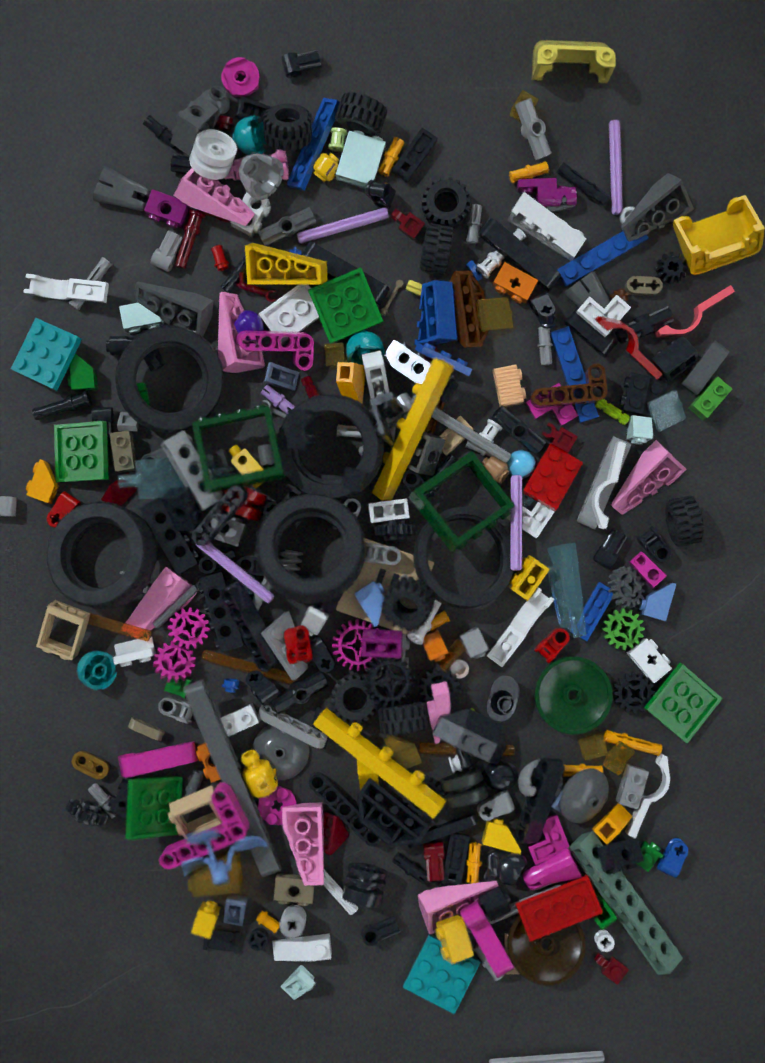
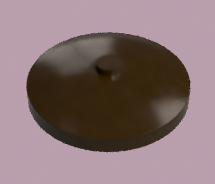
(548, 958)

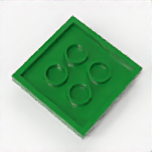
(345, 305)
(81, 451)
(683, 703)
(150, 806)

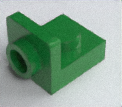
(178, 688)
(650, 853)

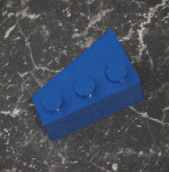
(437, 314)

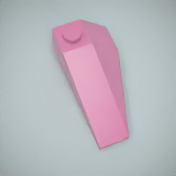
(231, 355)
(159, 598)
(305, 833)
(449, 900)

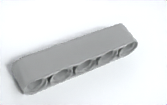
(586, 514)

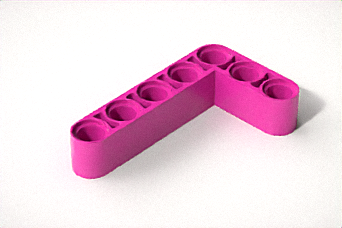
(227, 828)

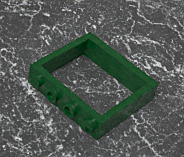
(242, 479)
(435, 520)

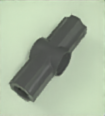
(298, 221)

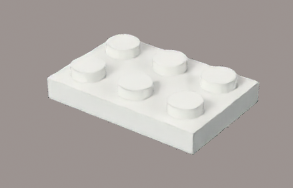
(291, 312)

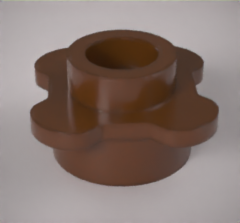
(621, 293)

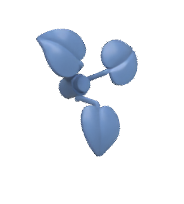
(218, 869)

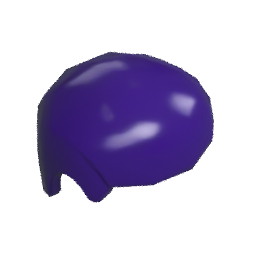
(249, 321)

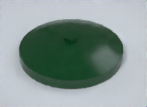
(573, 695)

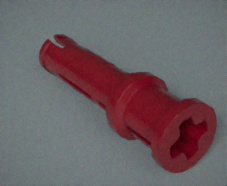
(181, 261)

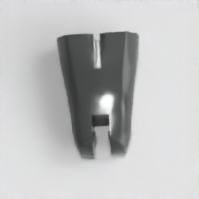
(119, 190)
(586, 287)

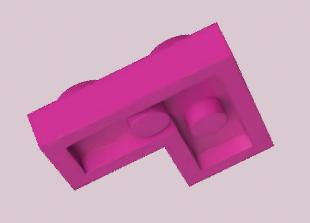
(562, 413)
(552, 844)

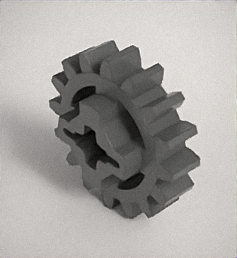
(626, 587)

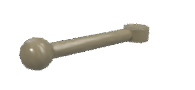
(399, 283)

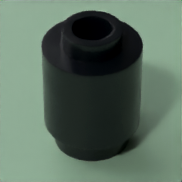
(117, 344)

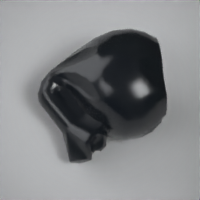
(505, 866)

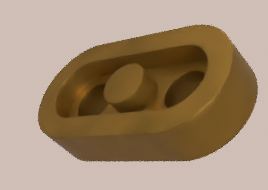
(90, 766)

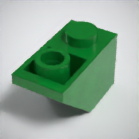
(82, 375)

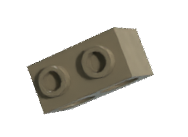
(123, 451)

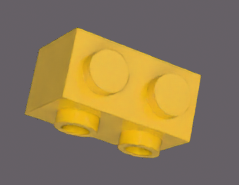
(528, 578)
(454, 939)

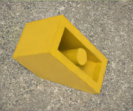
(499, 836)

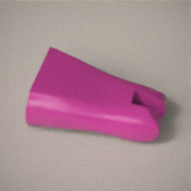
(556, 869)

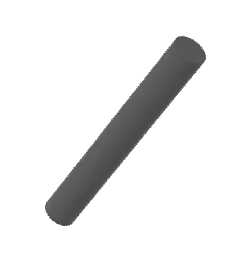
(176, 606)

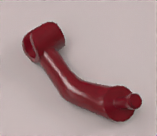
(255, 289)

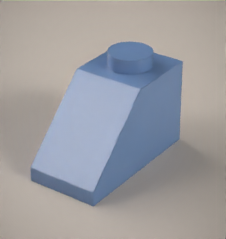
(371, 600)
(658, 602)

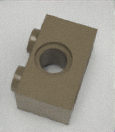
(284, 896)

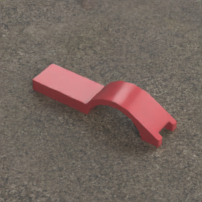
(667, 331)

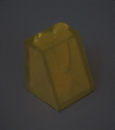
(202, 883)

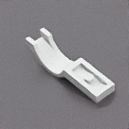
(67, 289)
(613, 475)
(519, 627)
(639, 814)

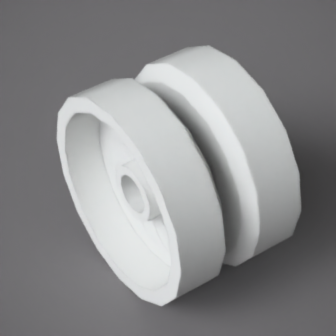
(213, 154)

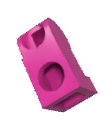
(647, 569)

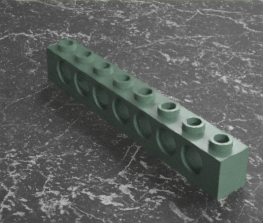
(627, 906)

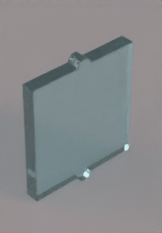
(666, 410)

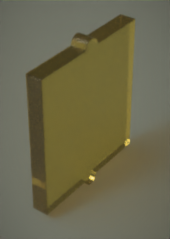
(494, 314)

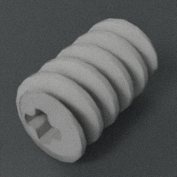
(290, 560)
(293, 921)

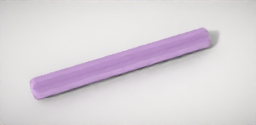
(615, 166)
(342, 225)
(516, 524)
(237, 572)

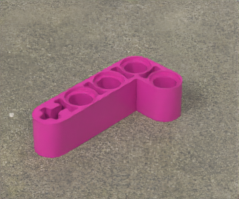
(274, 344)
(158, 759)
(487, 939)

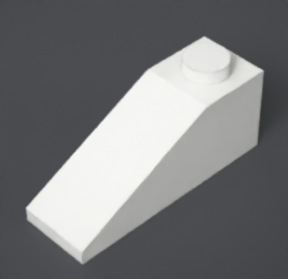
(375, 374)
(314, 620)
(303, 948)

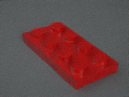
(558, 908)

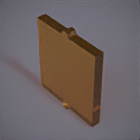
(452, 655)

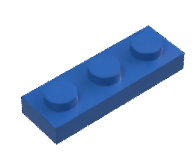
(428, 350)
(595, 608)

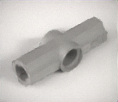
(529, 121)

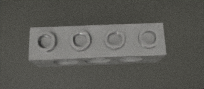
(181, 465)

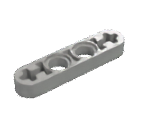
(292, 726)

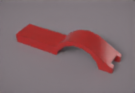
(632, 347)

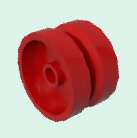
(246, 509)

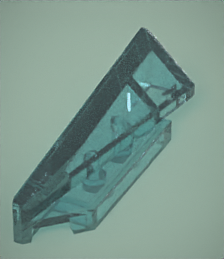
(566, 588)

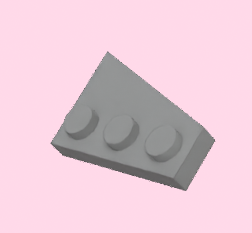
(275, 638)

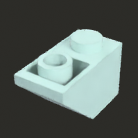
(138, 317)
(639, 430)

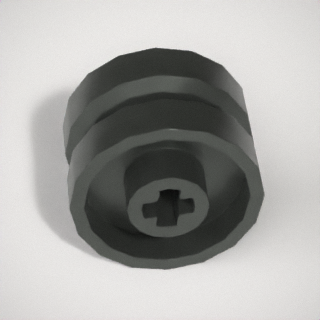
(464, 788)

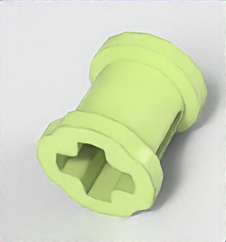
(337, 139)

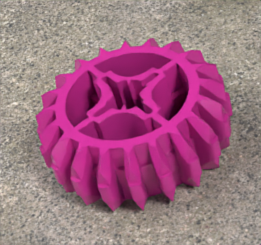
(340, 645)

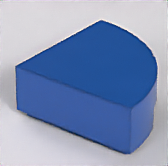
(471, 266)

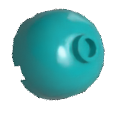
(249, 135)
(363, 343)
(96, 670)

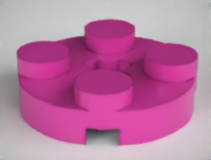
(231, 72)
(265, 804)

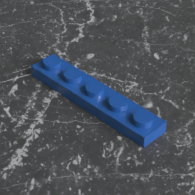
(309, 154)
(597, 257)
(572, 370)

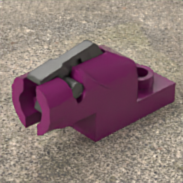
(548, 194)

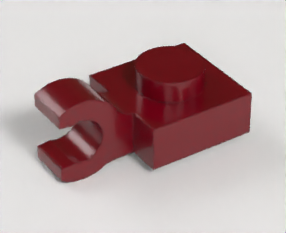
(409, 224)
(612, 968)

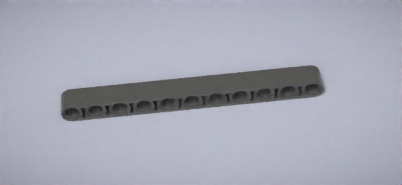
(231, 772)

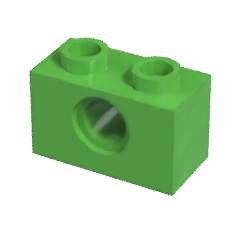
(710, 398)

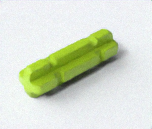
(613, 411)

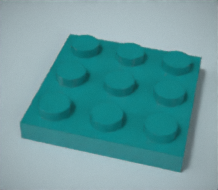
(46, 354)
(439, 979)

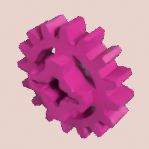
(197, 625)
(164, 658)

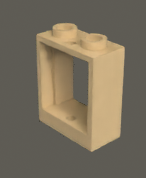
(70, 614)
(191, 803)

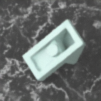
(298, 982)

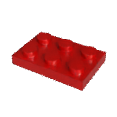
(552, 477)

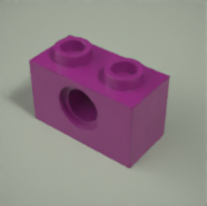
(158, 201)
(382, 643)

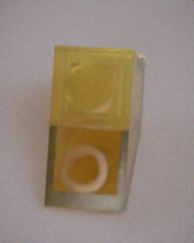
(404, 751)

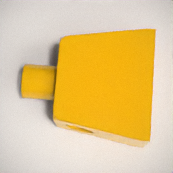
(244, 462)

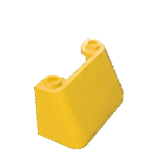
(721, 237)

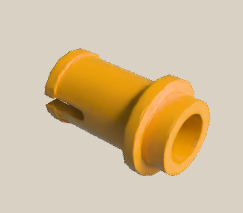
(268, 921)

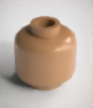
(496, 468)

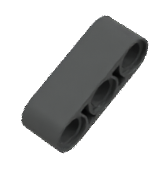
(705, 367)

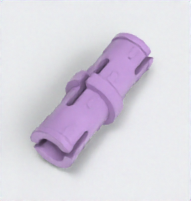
(277, 399)

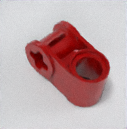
(63, 505)
(297, 643)
(552, 645)

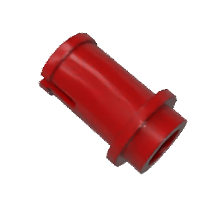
(219, 257)

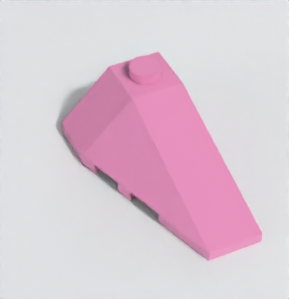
(212, 198)
(651, 472)

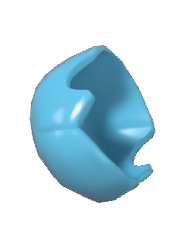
(521, 463)

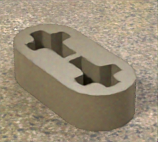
(643, 280)
(146, 729)

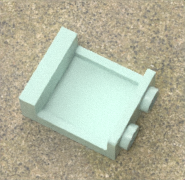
(360, 158)

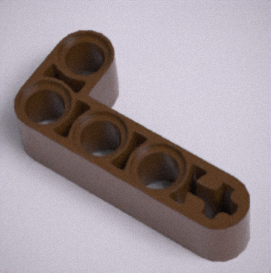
(567, 391)

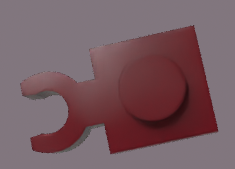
(562, 439)

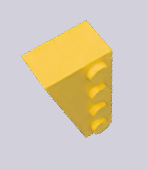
(277, 266)

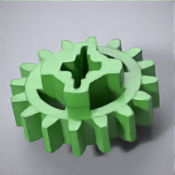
(628, 639)

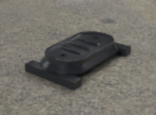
(222, 941)

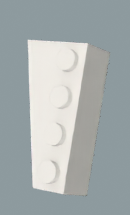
(546, 227)

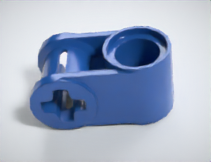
(673, 860)

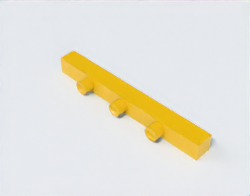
(412, 429)
(380, 762)

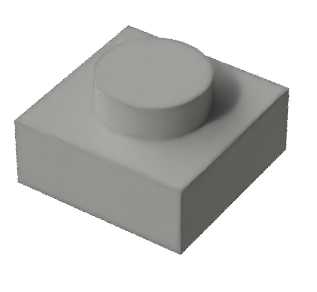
(126, 422)

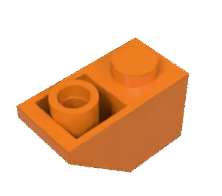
(435, 646)

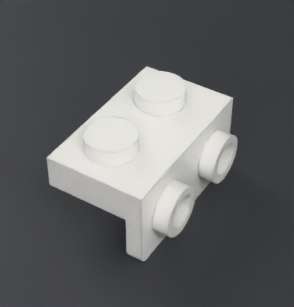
(133, 650)

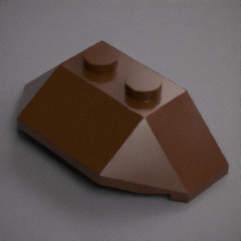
(466, 292)

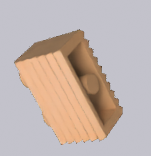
(508, 386)

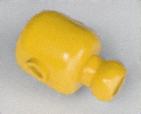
(258, 775)

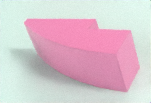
(439, 706)

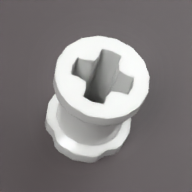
(491, 430)
(599, 936)

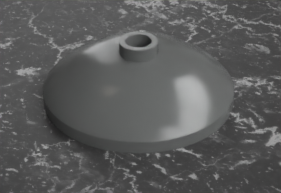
(294, 751)
(584, 796)

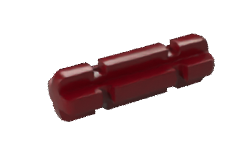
(310, 388)

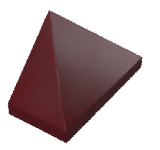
(118, 495)
(334, 833)

